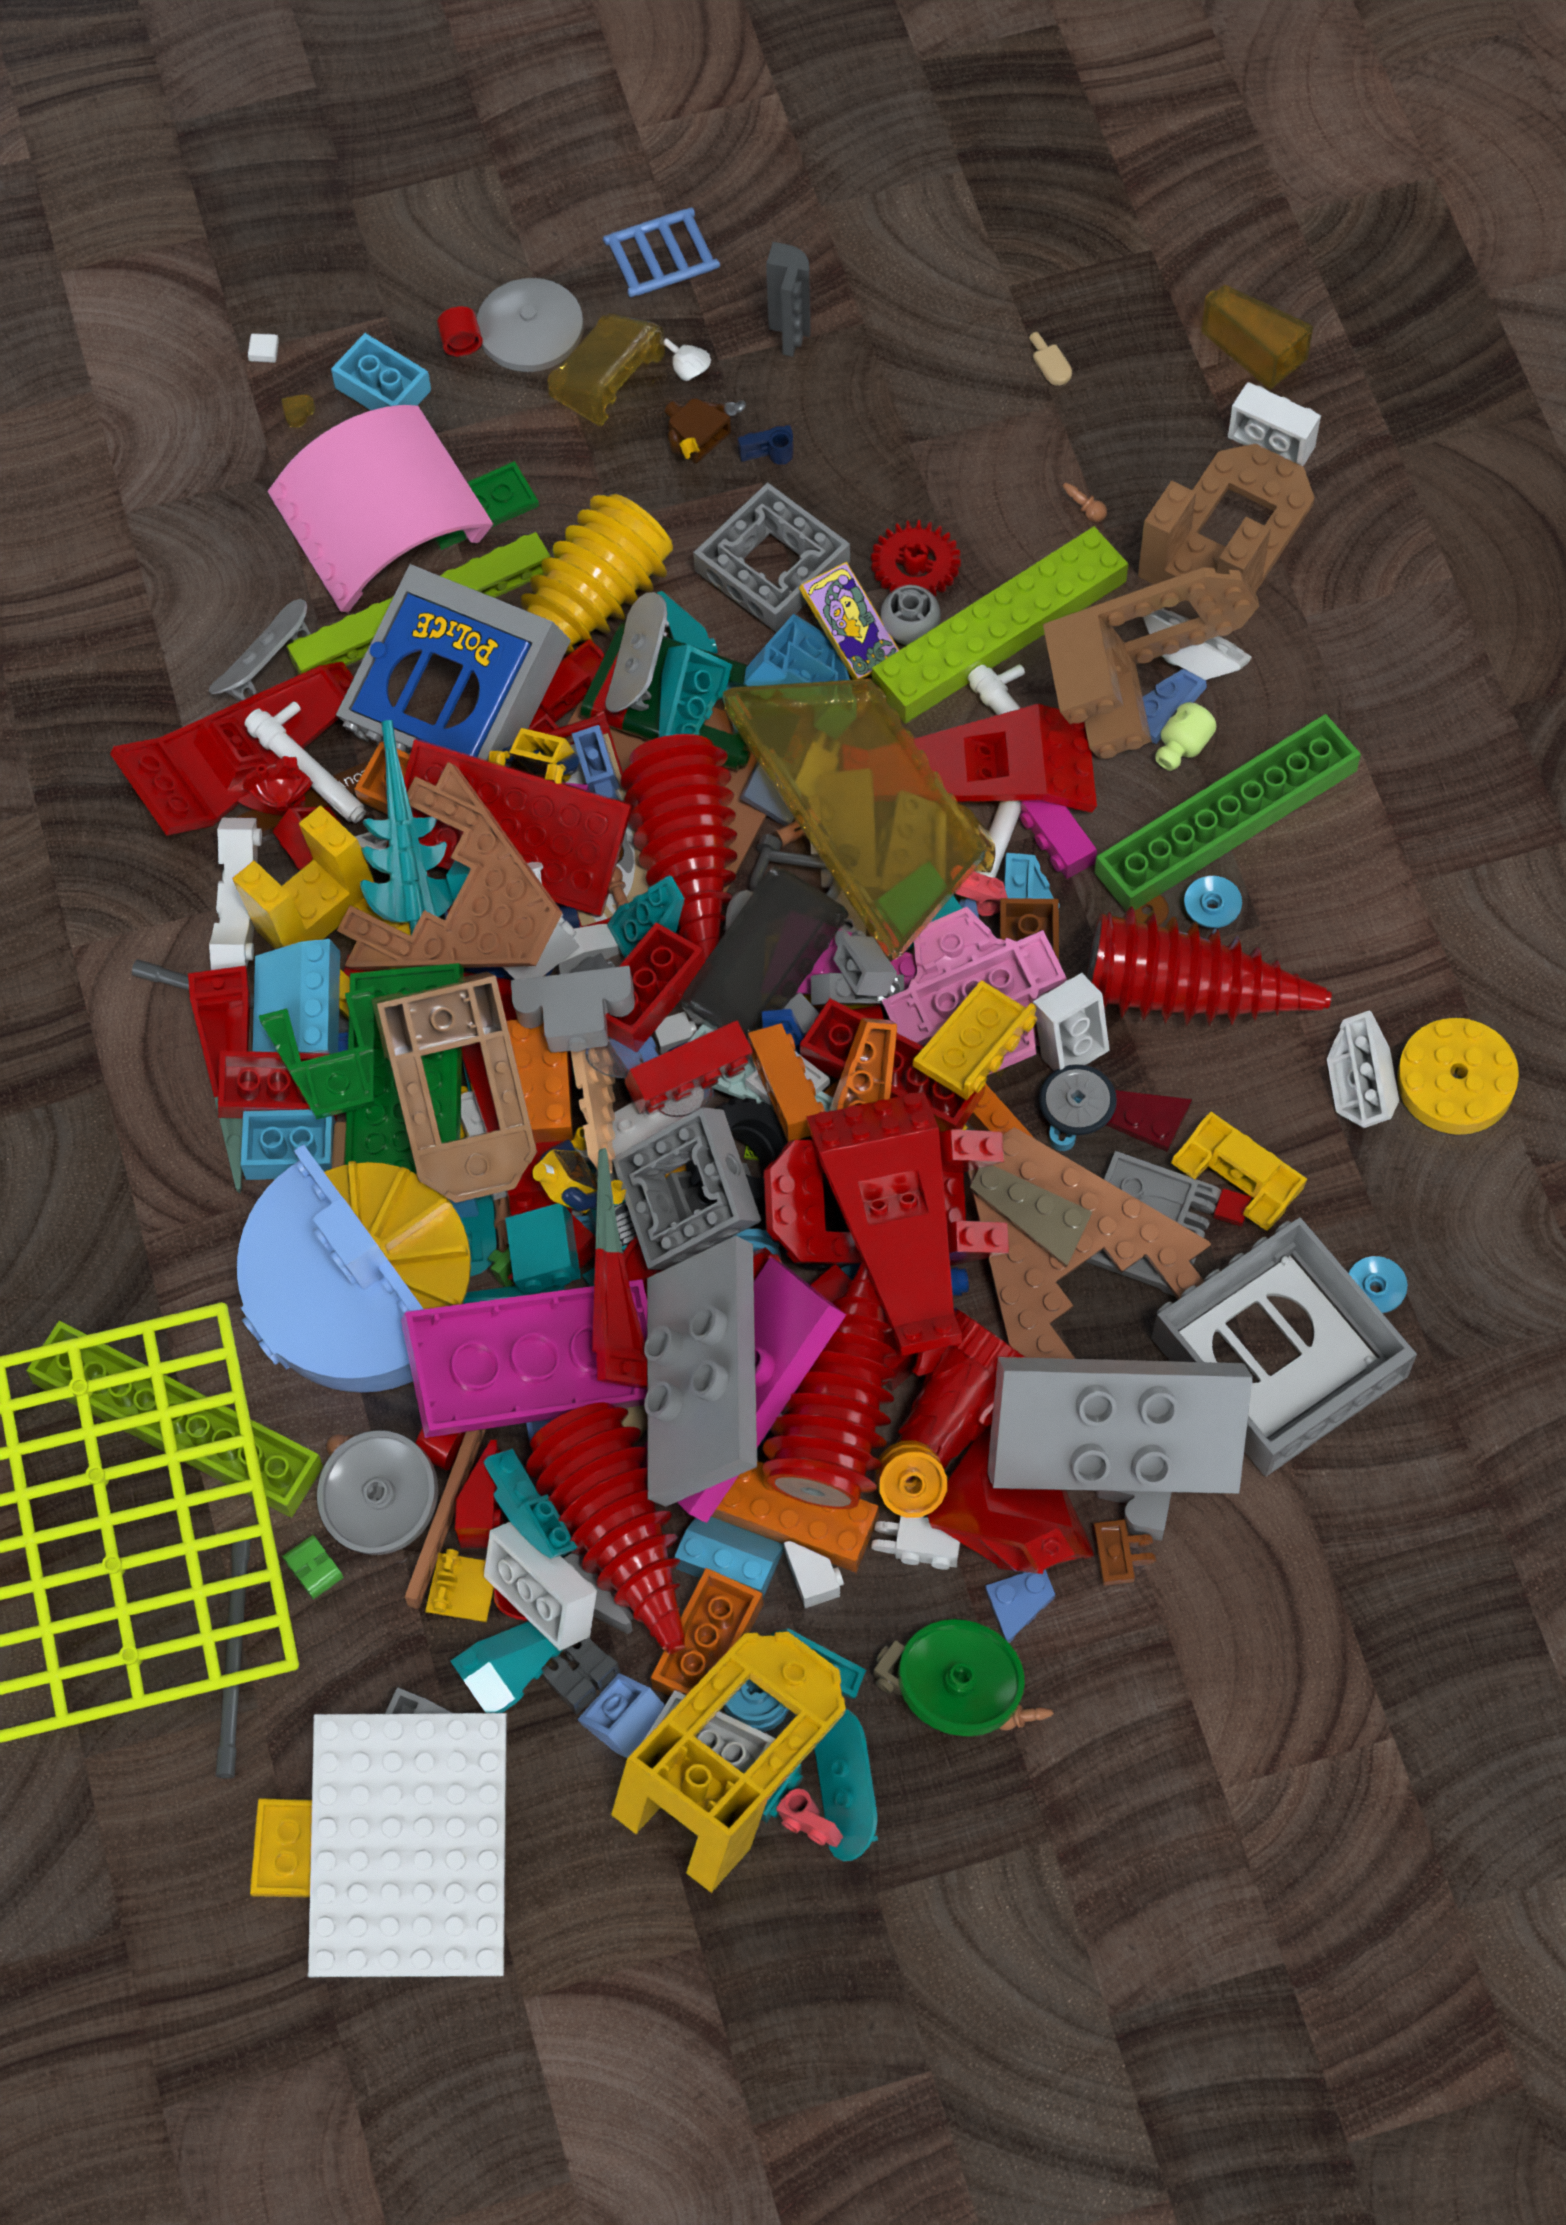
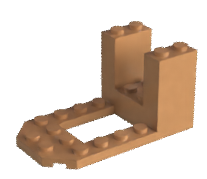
(1172, 528)
(1098, 671)
(442, 1021)

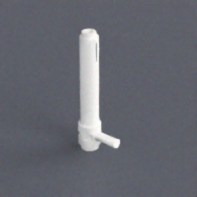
(993, 688)
(274, 737)
(1002, 829)

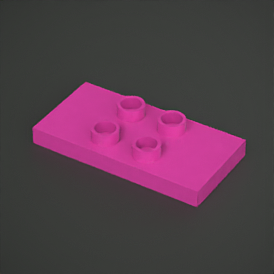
(790, 1333)
(510, 1360)

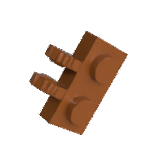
(1115, 1554)

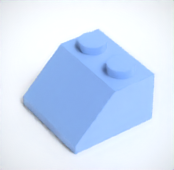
(622, 1714)

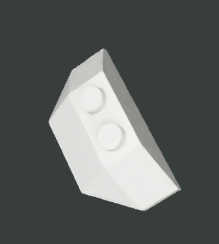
(1205, 660)
(1362, 1072)

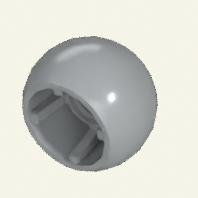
(909, 613)

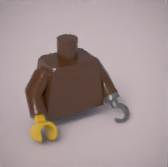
(699, 426)

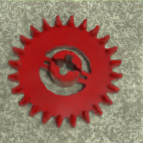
(916, 544)

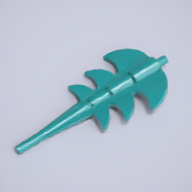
(405, 859)

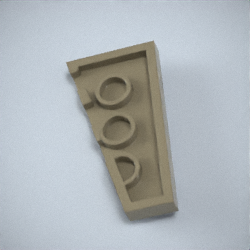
(1033, 1210)

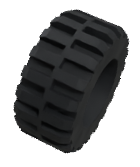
(759, 1129)

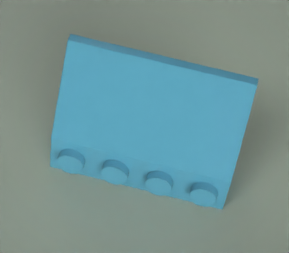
(305, 982)

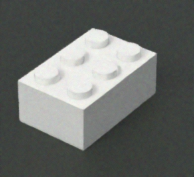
(1274, 424)
(1071, 1024)

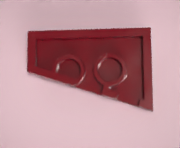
(1149, 1117)

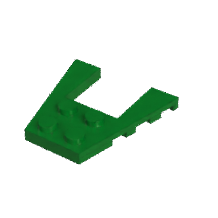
(336, 1080)

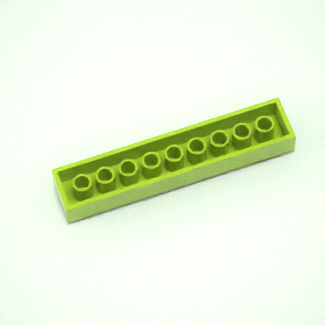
(999, 624)
(285, 1465)

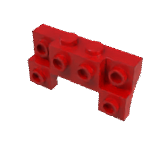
(568, 686)

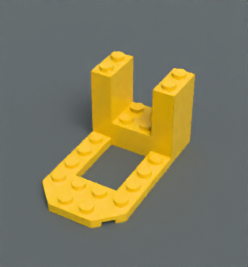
(315, 897)
(703, 1788)

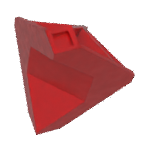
(1009, 1526)

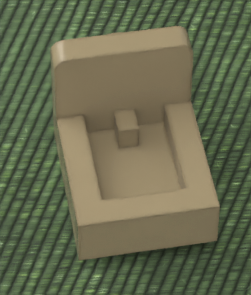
(888, 1662)

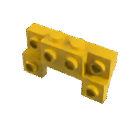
(1244, 1165)

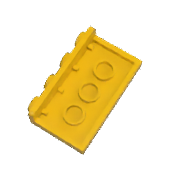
(975, 1040)

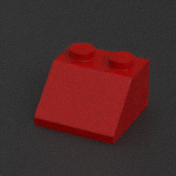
(291, 836)

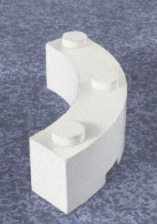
(233, 935)

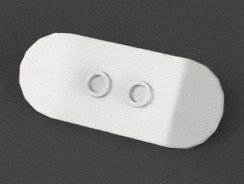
(632, 1127)

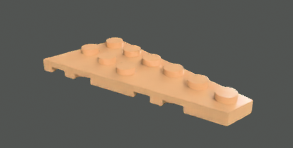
(596, 1106)

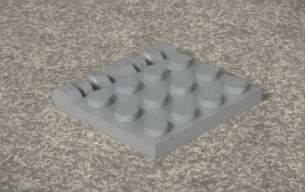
(1168, 1194)

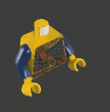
(541, 755)
(568, 1177)

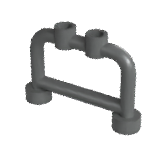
(769, 849)

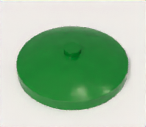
(961, 1677)

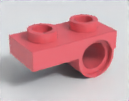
(985, 891)
(807, 1820)

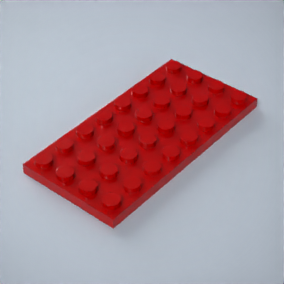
(549, 823)

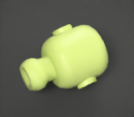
(1185, 734)

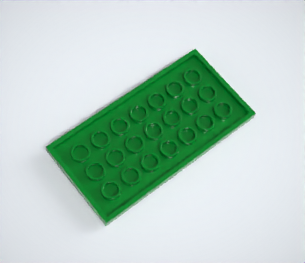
(379, 1130)

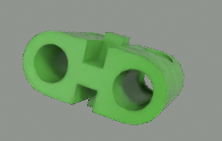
(312, 1567)

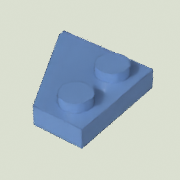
(1019, 1600)

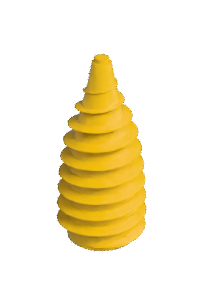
(598, 568)

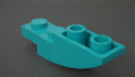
(526, 1510)

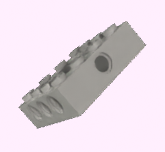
(766, 513)
(642, 1169)

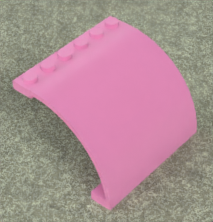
(373, 495)

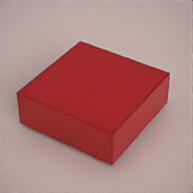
(1231, 1207)

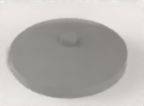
(530, 324)
(377, 1492)

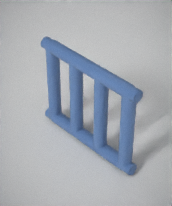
(661, 280)

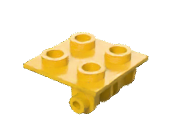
(460, 1588)

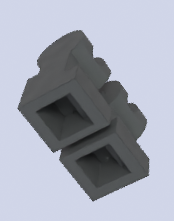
(577, 1686)

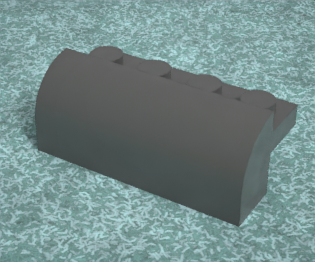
(788, 295)

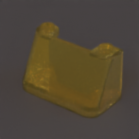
(604, 363)

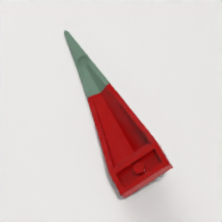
(223, 1018)
(615, 1321)

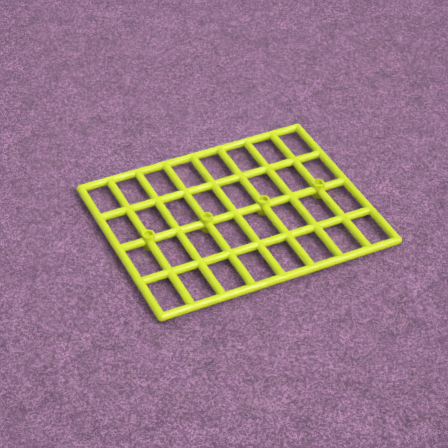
(106, 1520)

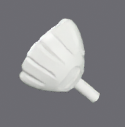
(688, 360)

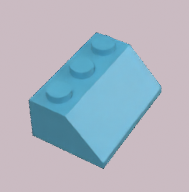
(729, 1552)

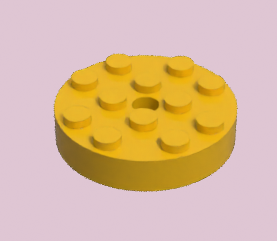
(1452, 1103)

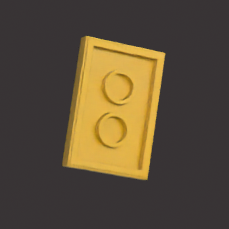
(282, 1848)

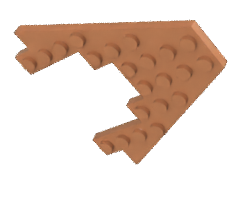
(499, 913)

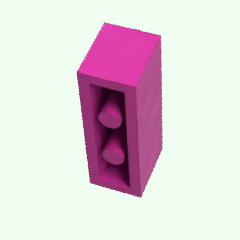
(1058, 835)

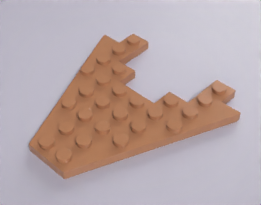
(1118, 1225)

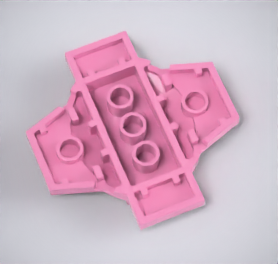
(954, 958)

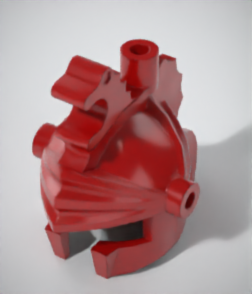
(275, 787)

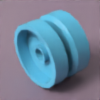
(755, 1710)

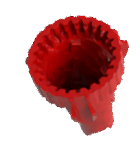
(956, 1391)

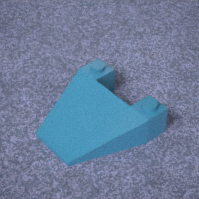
(796, 656)

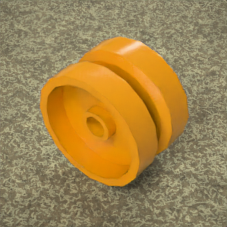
(916, 1496)

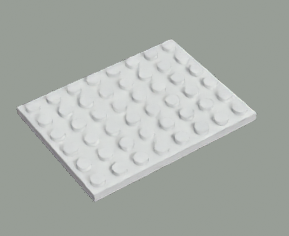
(408, 1845)

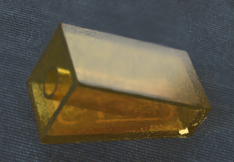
(1256, 334)

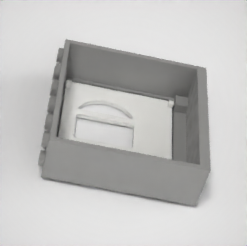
(1334, 1359)

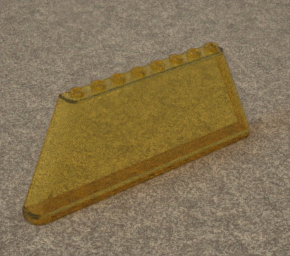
(862, 799)

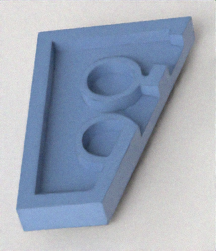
(1168, 696)

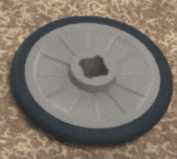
(1074, 1118)

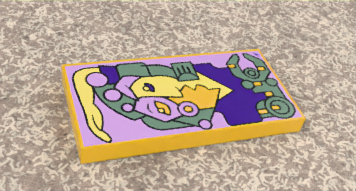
(849, 620)

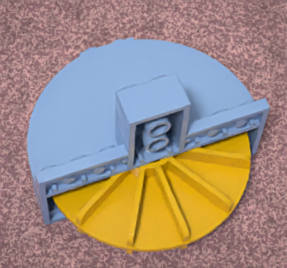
(339, 1263)

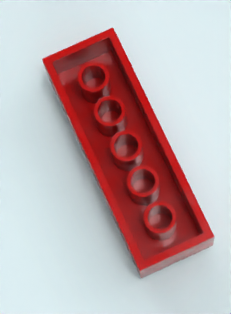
(829, 1045)

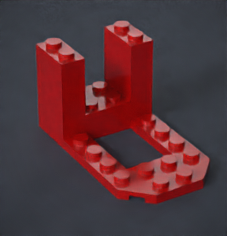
(797, 1202)

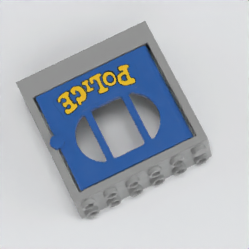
(494, 656)

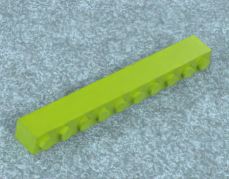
(490, 574)

